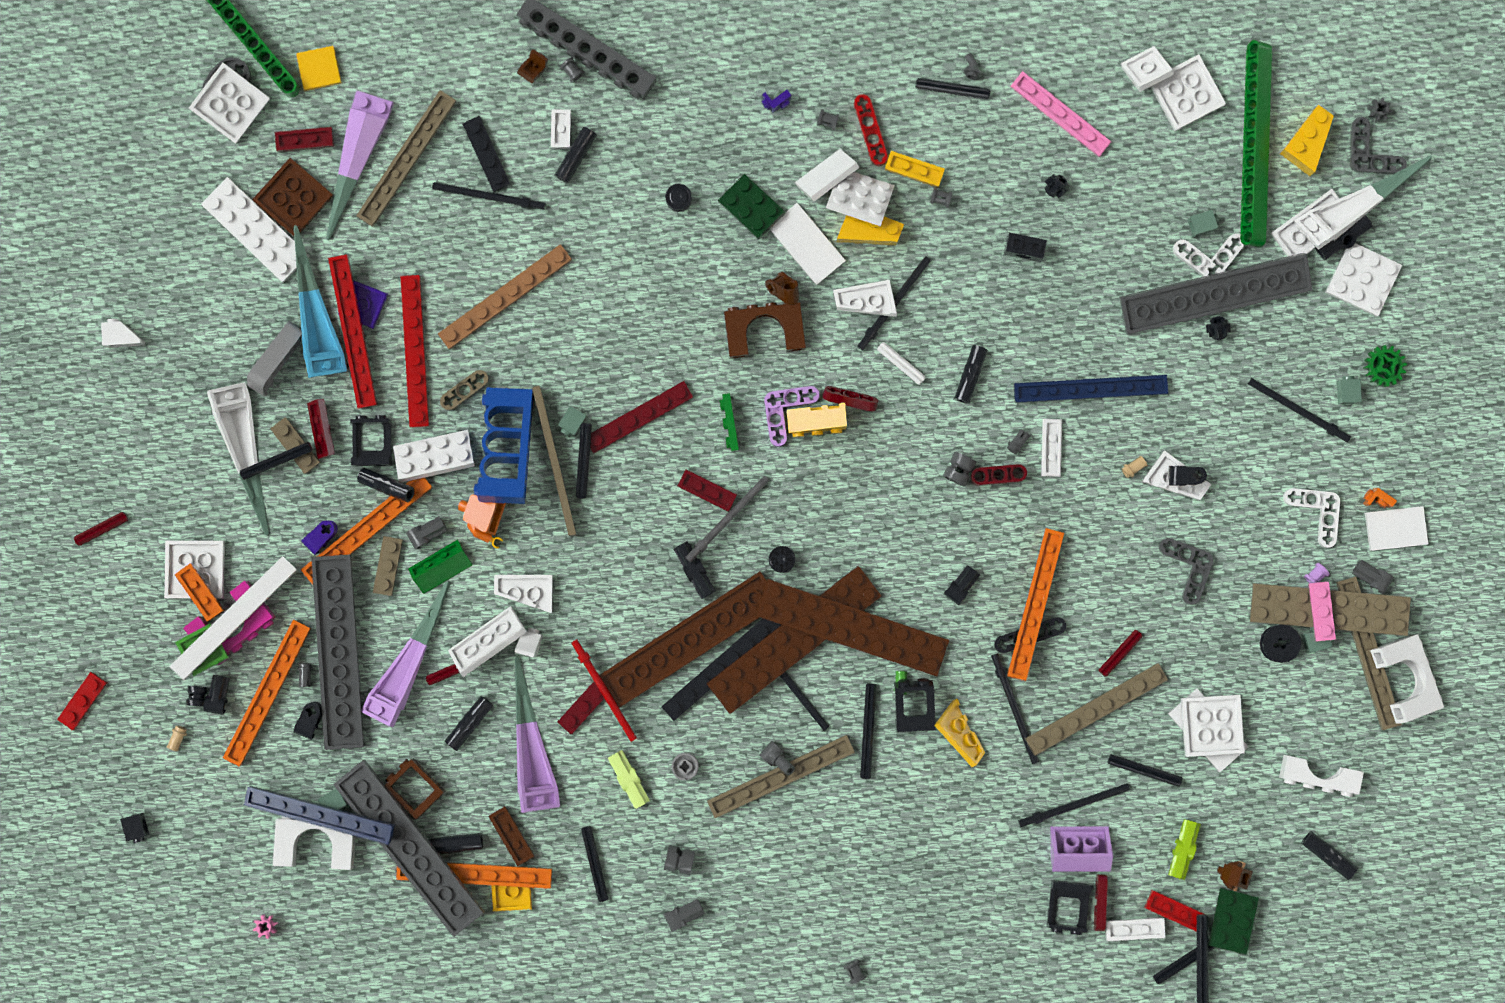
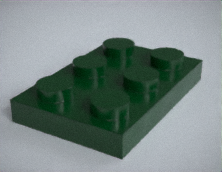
(751, 206)
(1233, 921)

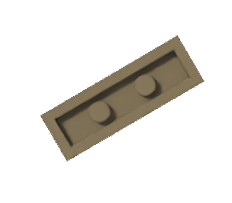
(289, 439)
(387, 566)

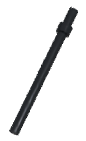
(524, 202)
(871, 332)
(1331, 429)
(1001, 673)
(805, 702)
(1038, 817)

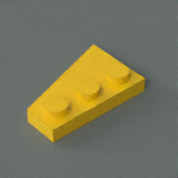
(956, 730)

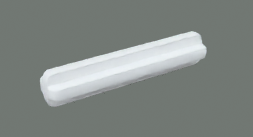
(901, 363)

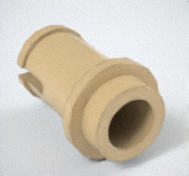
(1133, 467)
(176, 738)

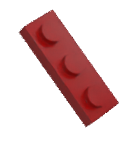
(82, 701)
(1172, 910)

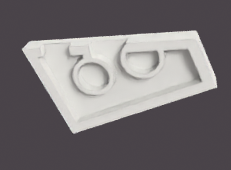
(867, 298)
(526, 589)

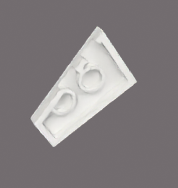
(1159, 477)

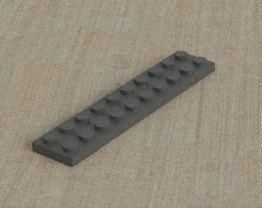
(1216, 293)
(337, 652)
(411, 849)

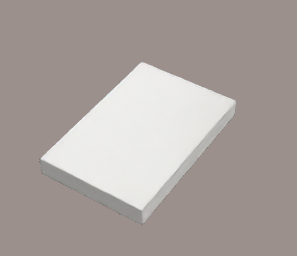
(827, 175)
(1396, 528)

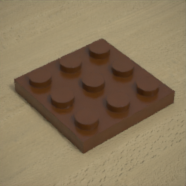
(292, 197)

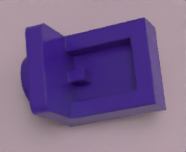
(780, 101)

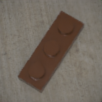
(511, 836)

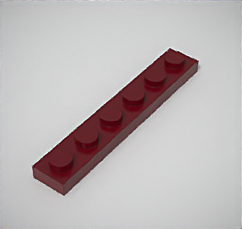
(639, 416)

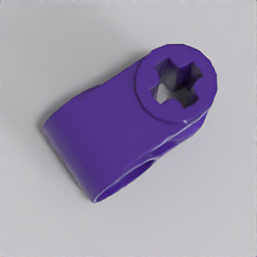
(318, 538)

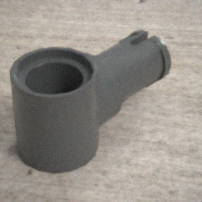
(774, 757)

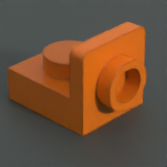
(1382, 498)

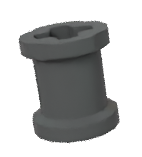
(571, 70)
(827, 119)
(947, 195)
(854, 971)

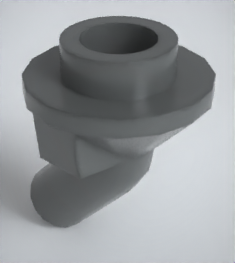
(972, 72)

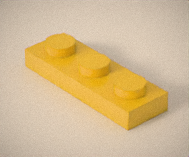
(914, 169)

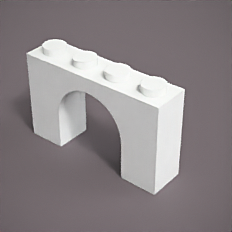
(1425, 696)
(287, 835)

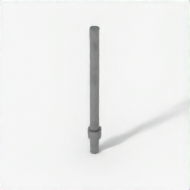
(702, 544)

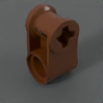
(783, 288)

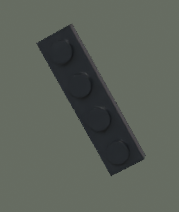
(486, 154)

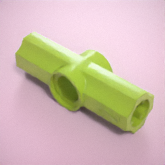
(1184, 849)

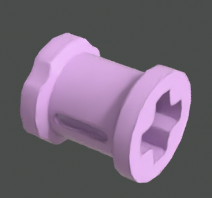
(1317, 574)

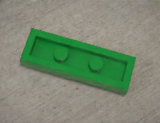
(728, 422)

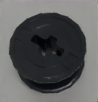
(1288, 651)

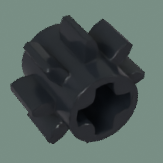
(1056, 186)
(1218, 328)

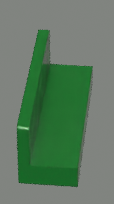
(440, 567)

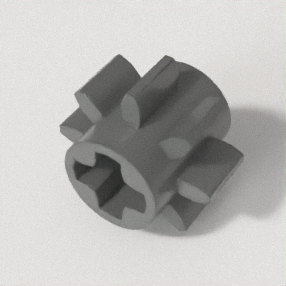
(1382, 114)

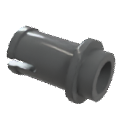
(1018, 442)
(304, 674)

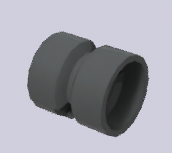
(963, 463)
(679, 860)

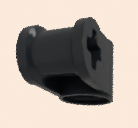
(1183, 475)
(308, 723)

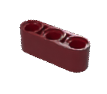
(1007, 471)

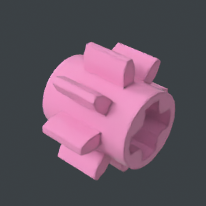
(259, 927)

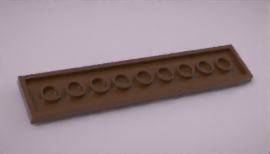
(852, 627)
(685, 641)
(784, 647)

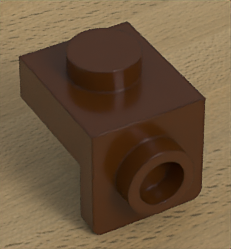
(533, 66)

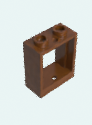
(429, 801)

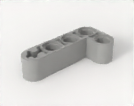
(274, 358)

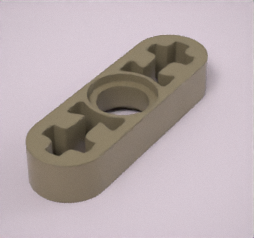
(456, 403)

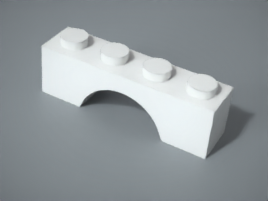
(1344, 780)

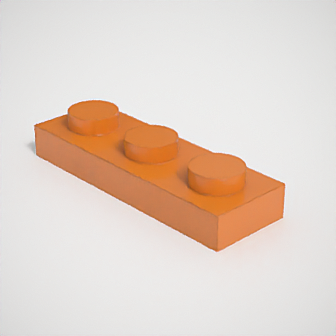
(199, 592)

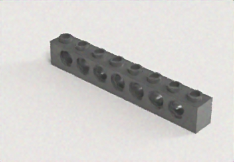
(533, 8)

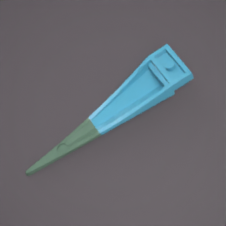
(320, 343)

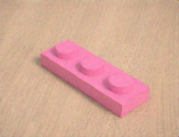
(1322, 611)

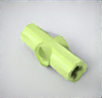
(628, 779)

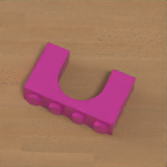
(259, 619)

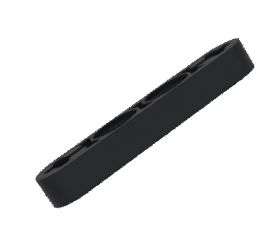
(1050, 623)

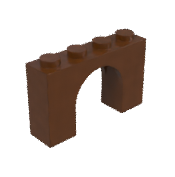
(738, 321)

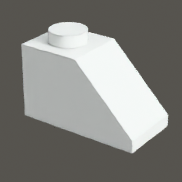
(119, 335)
(529, 643)

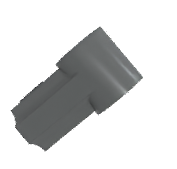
(424, 533)
(1375, 578)
(682, 915)

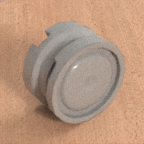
(685, 766)

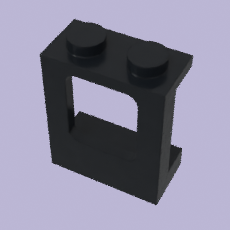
(371, 458)
(917, 722)
(1072, 890)

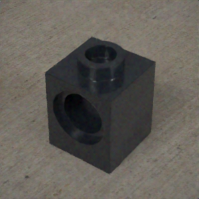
(135, 827)

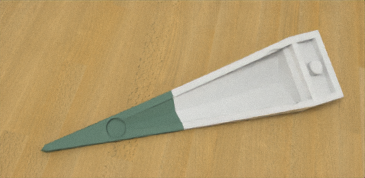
(1335, 218)
(234, 418)

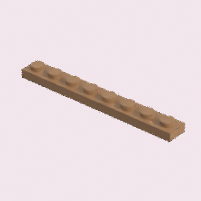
(504, 296)

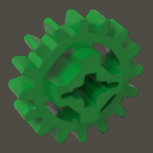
(1381, 359)

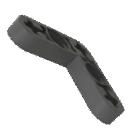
(1364, 155)
(1204, 569)

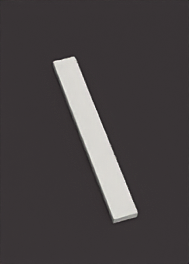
(233, 618)

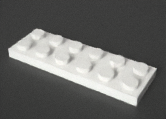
(253, 228)

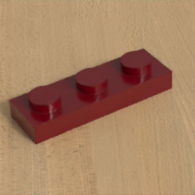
(304, 139)
(320, 428)
(707, 490)
(581, 709)

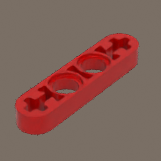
(870, 130)

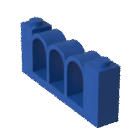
(502, 489)

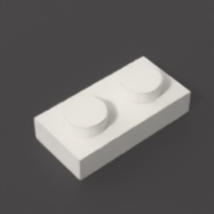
(560, 129)

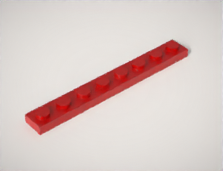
(352, 331)
(414, 351)

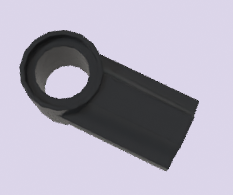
(959, 588)
(217, 695)

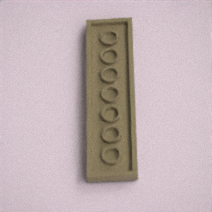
(1350, 609)

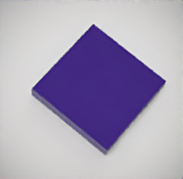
(370, 303)

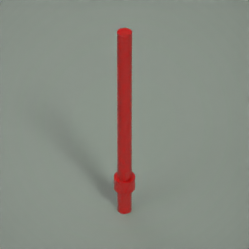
(584, 658)

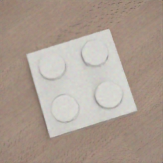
(1147, 69)

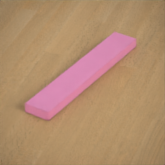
(1060, 114)

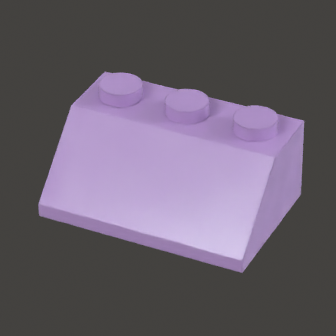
(1081, 849)

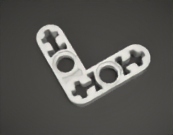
(1206, 261)
(1321, 504)

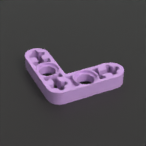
(778, 409)

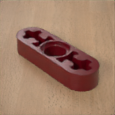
(850, 398)
(1101, 907)

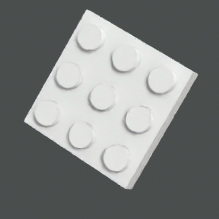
(1188, 93)
(229, 103)
(861, 198)
(1363, 279)
(205, 556)
(1212, 725)

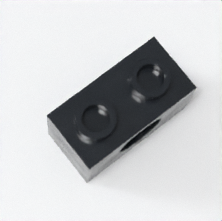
(1025, 247)

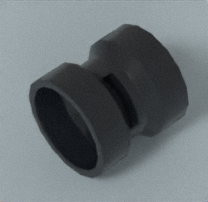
(196, 696)

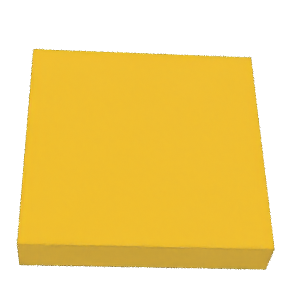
(318, 68)
(511, 898)

